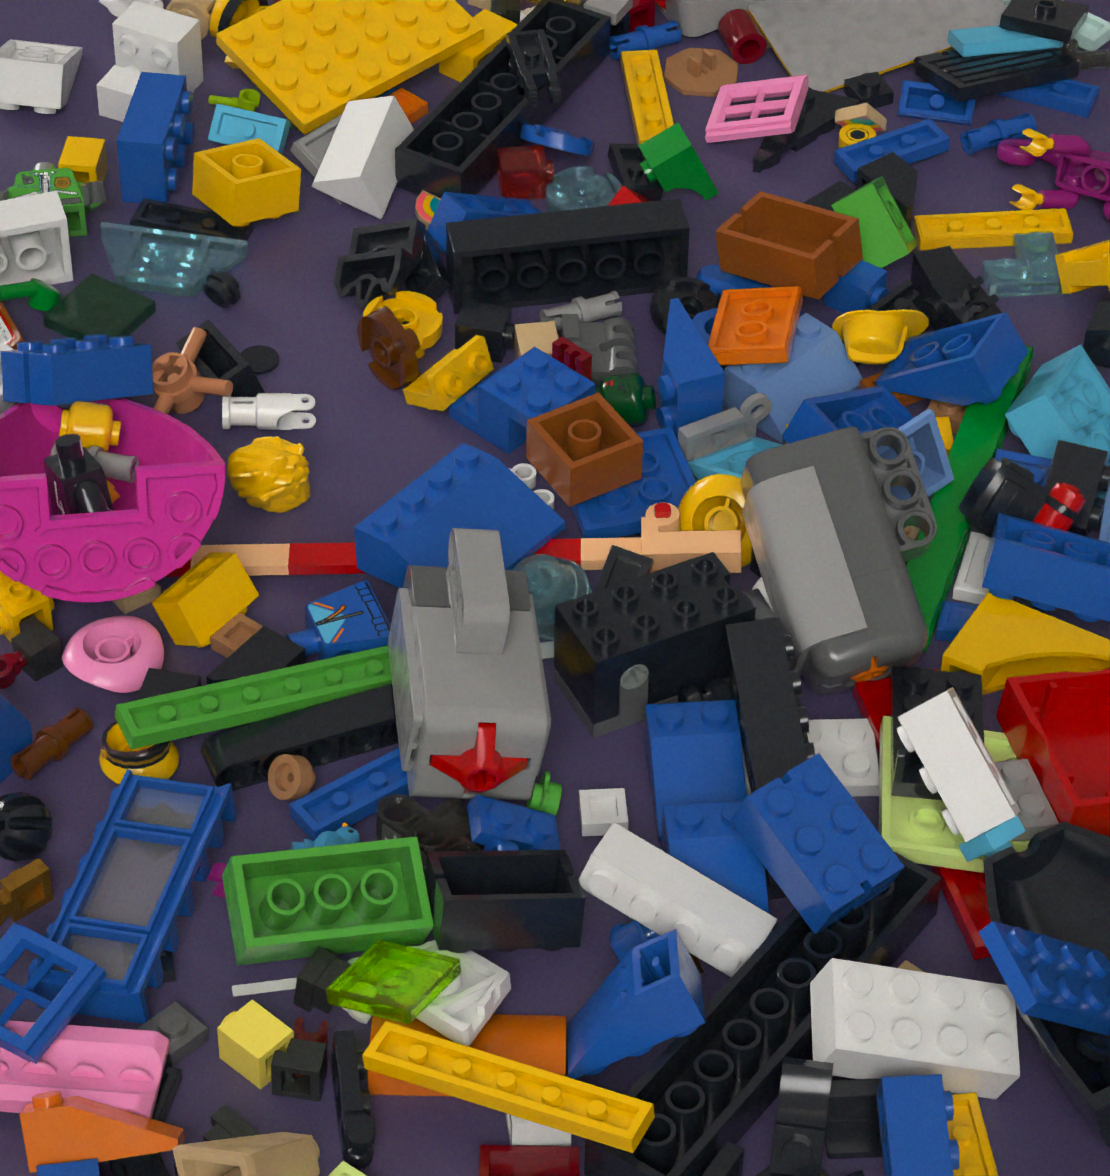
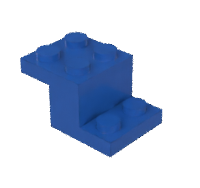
(515, 393)

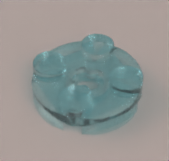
(577, 181)

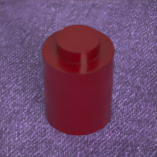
(742, 36)

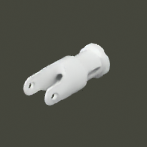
(268, 411)

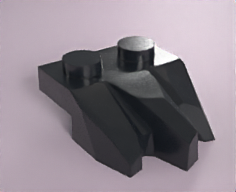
(379, 260)

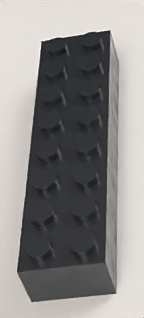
(460, 137)

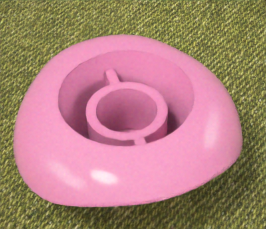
(114, 653)

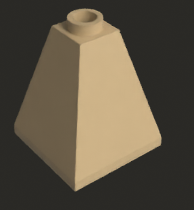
(250, 1156)

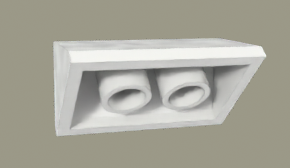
(362, 154)

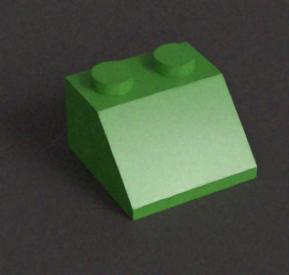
(881, 223)

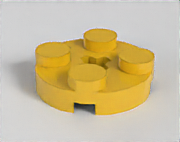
(418, 311)

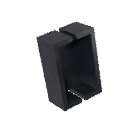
(504, 900)

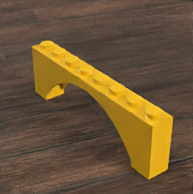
(1016, 641)

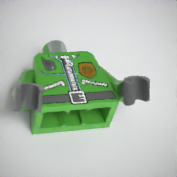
(74, 195)

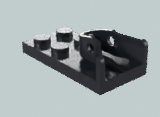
(909, 689)

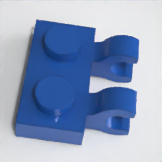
(510, 826)

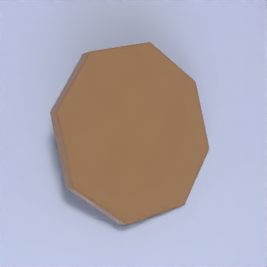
(700, 71)

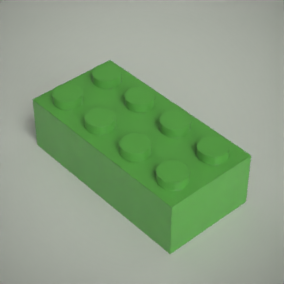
(326, 898)

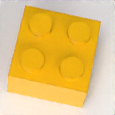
(246, 182)

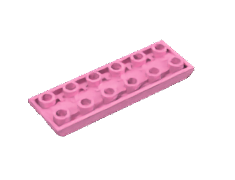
(88, 1062)

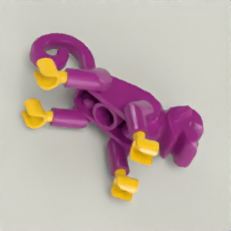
(1078, 170)

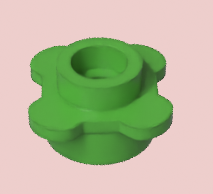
(545, 795)

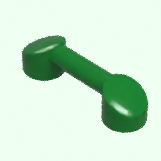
(39, 293)

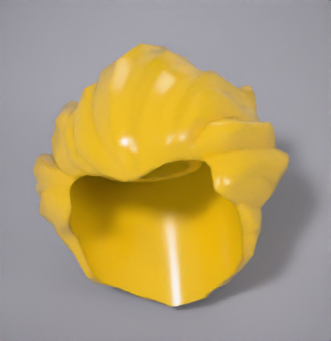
(270, 474)

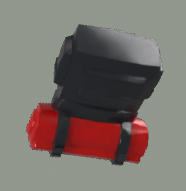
(1011, 490)

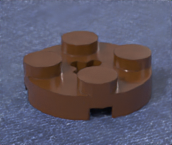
(390, 347)

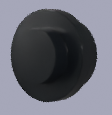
(222, 289)

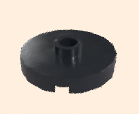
(692, 294)

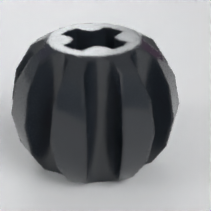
(23, 826)

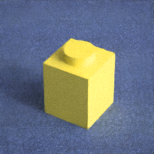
(249, 1041)

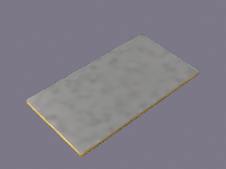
(863, 36)

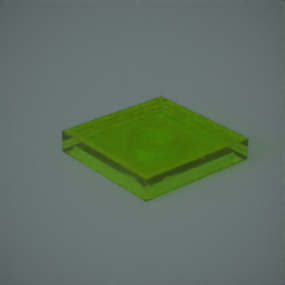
(393, 981)

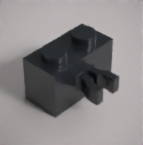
(955, 299)

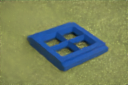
(63, 1007)

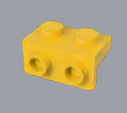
(451, 376)

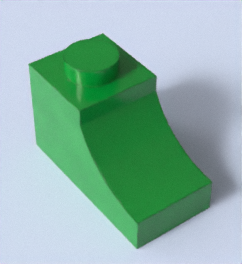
(675, 163)

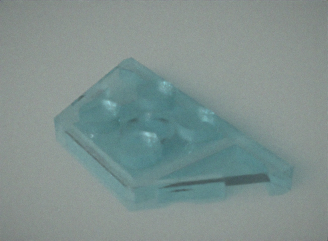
(167, 259)

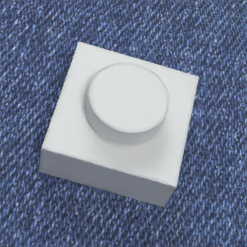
(600, 809)

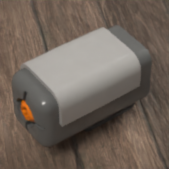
(838, 552)

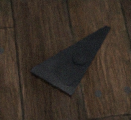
(815, 119)

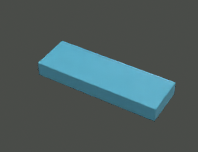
(996, 41)

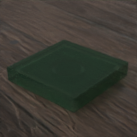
(99, 308)

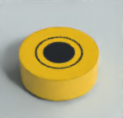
(854, 133)

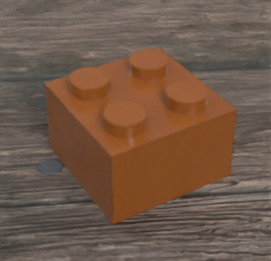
(584, 449)

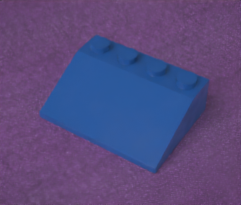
(457, 492)

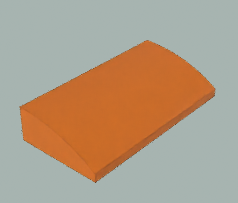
(521, 1038)

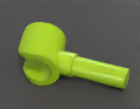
(248, 100)

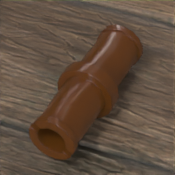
(51, 743)

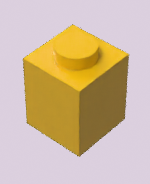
(85, 158)

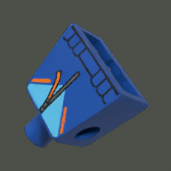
(343, 623)

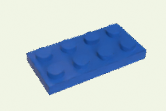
(1052, 977)

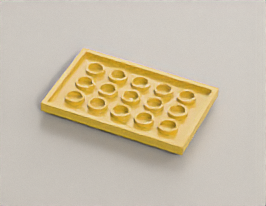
(331, 52)

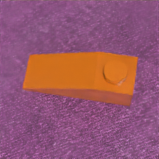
(84, 1129)

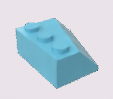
(1063, 403)

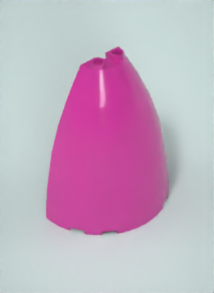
(114, 552)

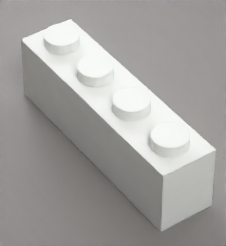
(674, 896)

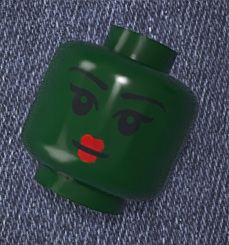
(629, 397)

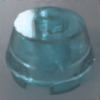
(551, 583)

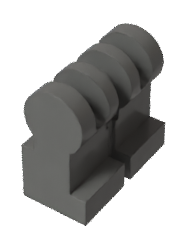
(608, 343)

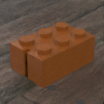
(789, 244)

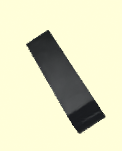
(317, 732)

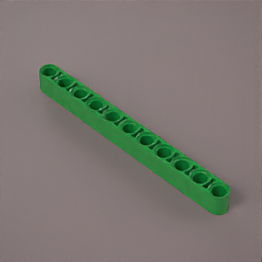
(976, 441)

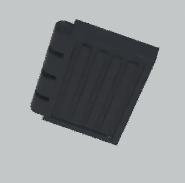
(995, 73)

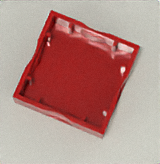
(1065, 734)

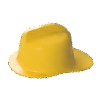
(878, 335)

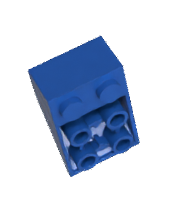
(641, 1003)

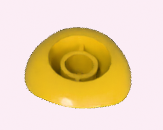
(716, 505)

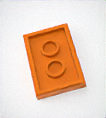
(755, 325)

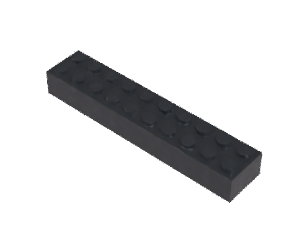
(731, 1067)

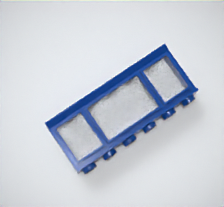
(135, 888)

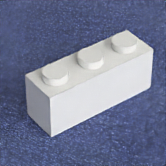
(957, 765)

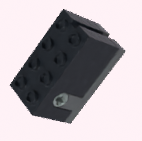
(645, 641)

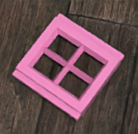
(719, 130)

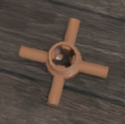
(179, 381)

